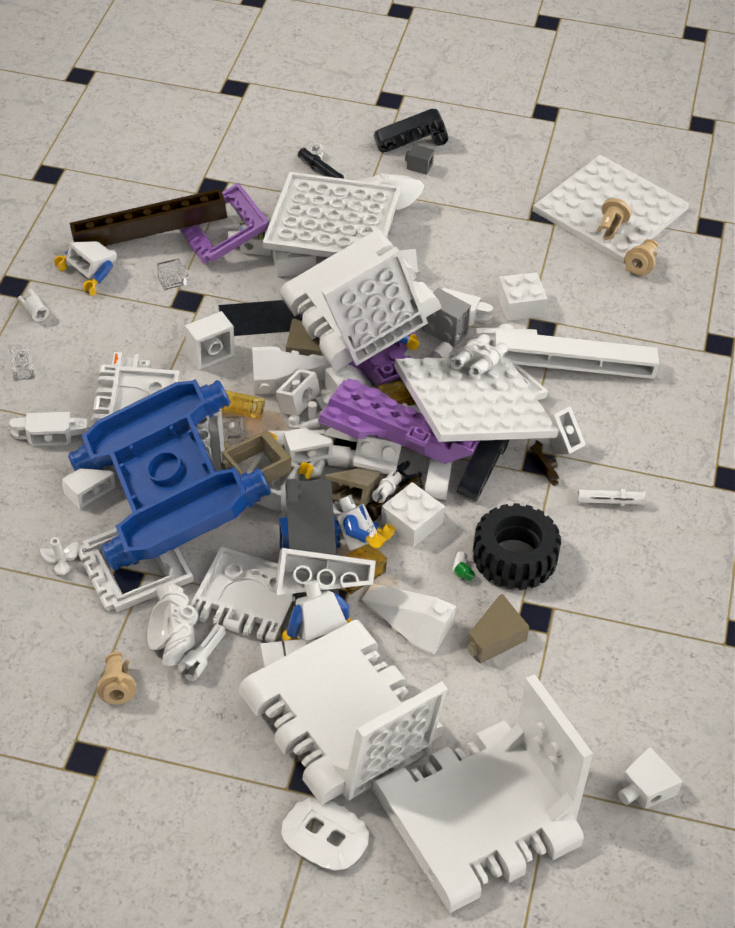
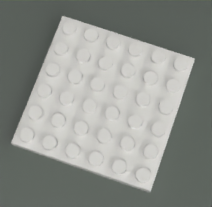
(579, 201)
(328, 214)
(474, 408)

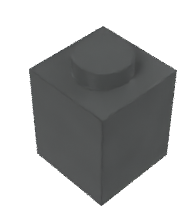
(419, 159)

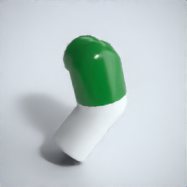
(460, 567)

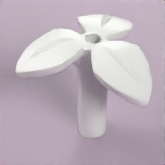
(57, 554)

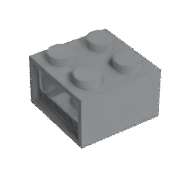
(451, 321)

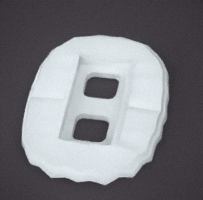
(315, 846)

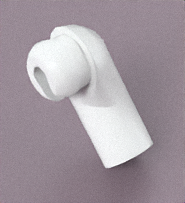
(296, 423)

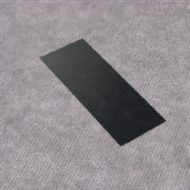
(259, 317)

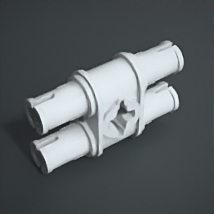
(479, 355)

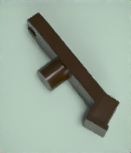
(545, 465)

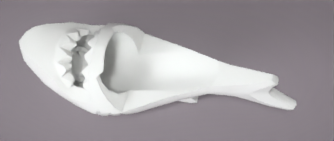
(410, 187)

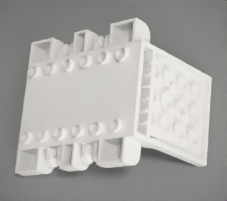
(360, 300)
(345, 712)
(490, 806)

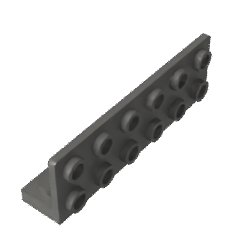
(310, 519)

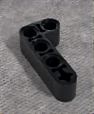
(412, 129)
(481, 467)

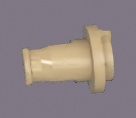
(615, 213)
(641, 259)
(116, 684)

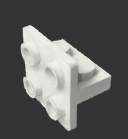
(377, 454)

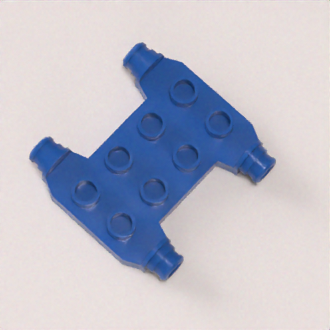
(166, 471)

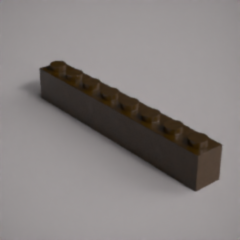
(151, 219)

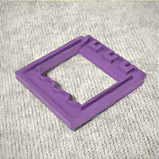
(248, 212)

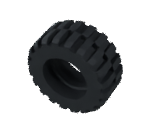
(512, 568)

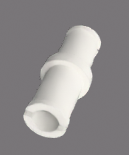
(387, 486)

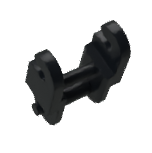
(401, 468)

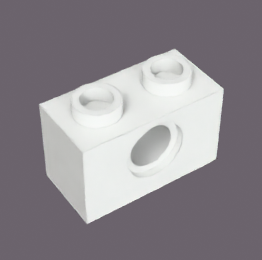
(298, 392)

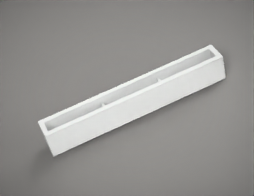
(579, 354)

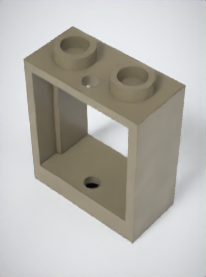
(259, 443)

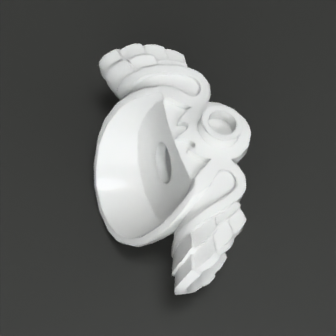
(172, 624)

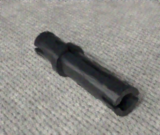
(315, 162)

